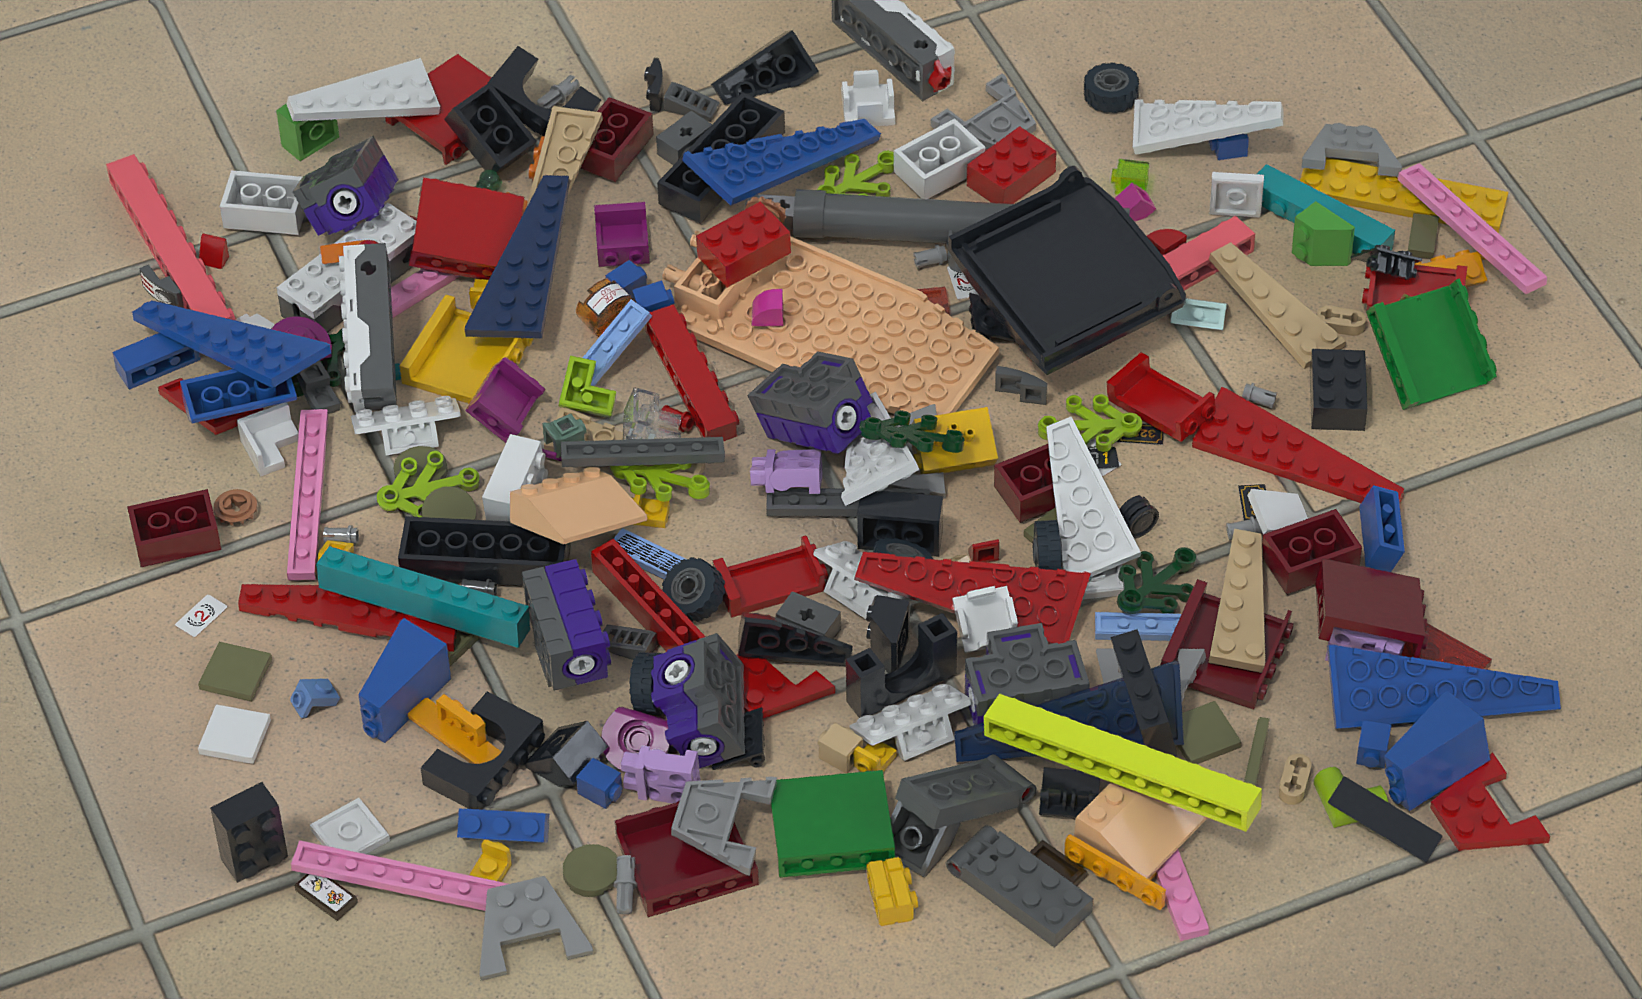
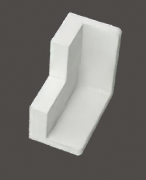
(266, 433)

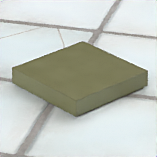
(235, 671)
(1207, 734)

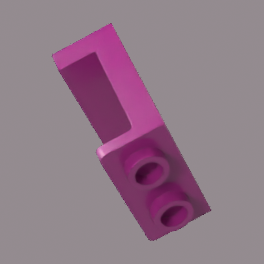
(621, 234)
(504, 399)

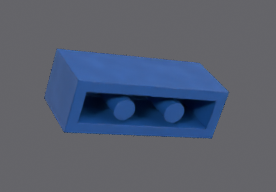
(152, 359)
(1381, 529)
(503, 825)

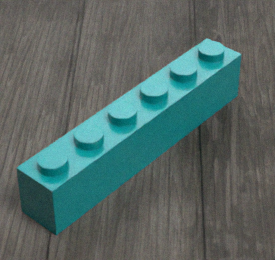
(1290, 196)

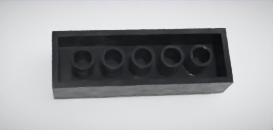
(742, 121)
(475, 549)

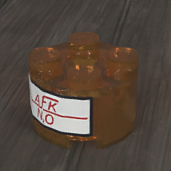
(602, 305)

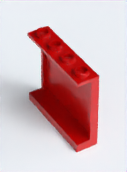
(452, 84)
(463, 228)

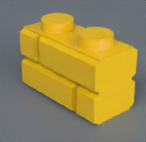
(891, 892)

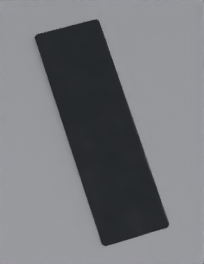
(1385, 819)

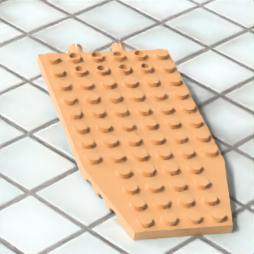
(832, 306)

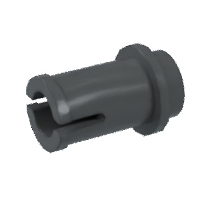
(483, 586)

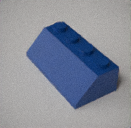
(230, 394)

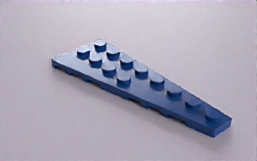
(769, 161)
(247, 348)
(1403, 688)

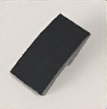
(654, 79)

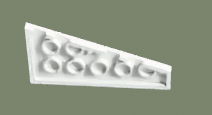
(382, 93)
(1195, 121)
(874, 463)
(1087, 517)

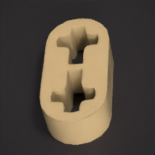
(1342, 319)
(1300, 780)

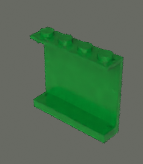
(1432, 345)
(831, 823)

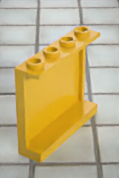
(450, 362)

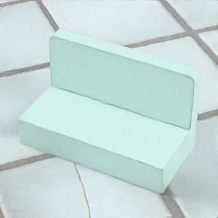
(1201, 314)

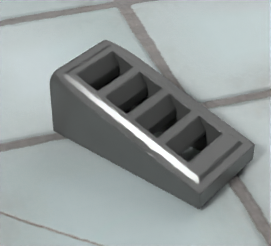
(678, 93)
(645, 637)

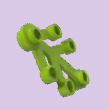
(858, 182)
(1120, 423)
(422, 486)
(697, 486)

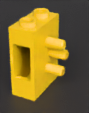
(978, 447)

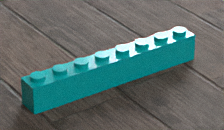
(423, 596)

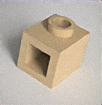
(838, 747)

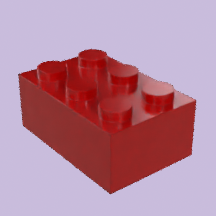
(1011, 167)
(743, 244)

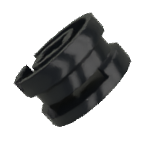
(1139, 515)

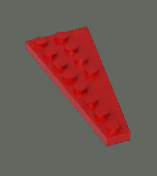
(1270, 444)
(1037, 593)
(331, 608)

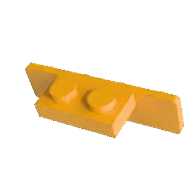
(1475, 269)
(455, 728)
(1115, 872)

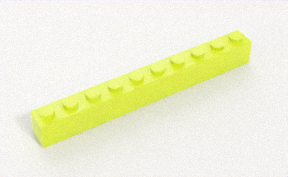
(1123, 762)

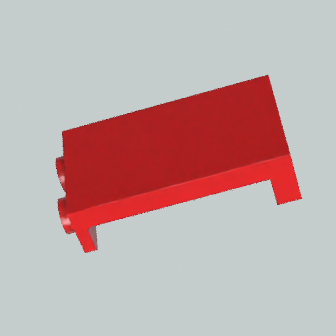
(1391, 288)
(1159, 399)
(771, 579)

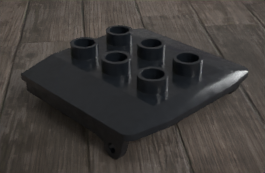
(1066, 271)

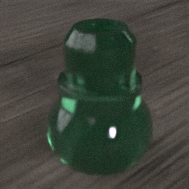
(490, 180)

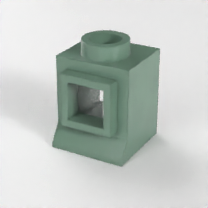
(563, 430)

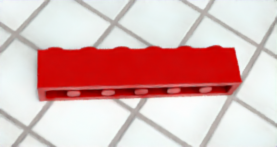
(690, 374)
(642, 596)

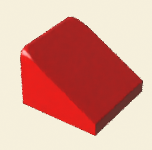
(213, 251)
(984, 551)

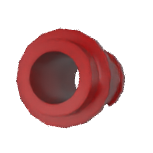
(687, 419)

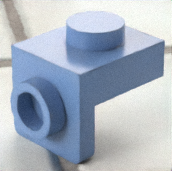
(313, 693)

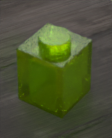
(1130, 172)

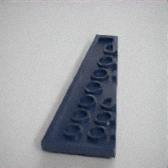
(521, 283)
(1102, 706)

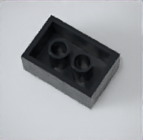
(490, 129)
(1338, 389)
(900, 516)
(249, 832)

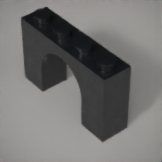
(509, 84)
(933, 661)
(1143, 692)
(477, 784)

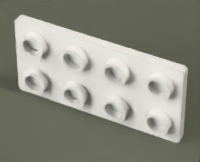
(407, 425)
(855, 595)
(915, 724)

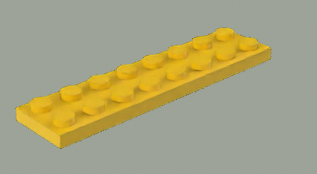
(1363, 188)

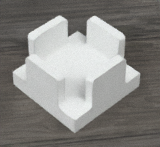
(868, 99)
(981, 613)

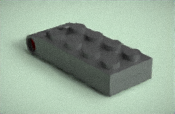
(964, 792)
(1021, 885)

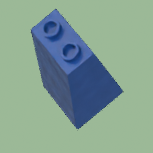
(406, 673)
(1436, 752)

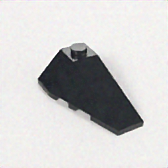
(771, 68)
(780, 640)

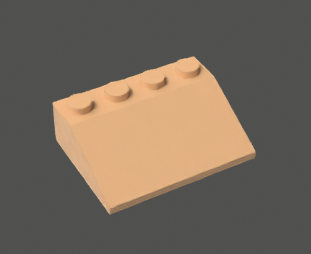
(574, 506)
(1135, 828)

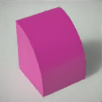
(1137, 200)
(768, 308)

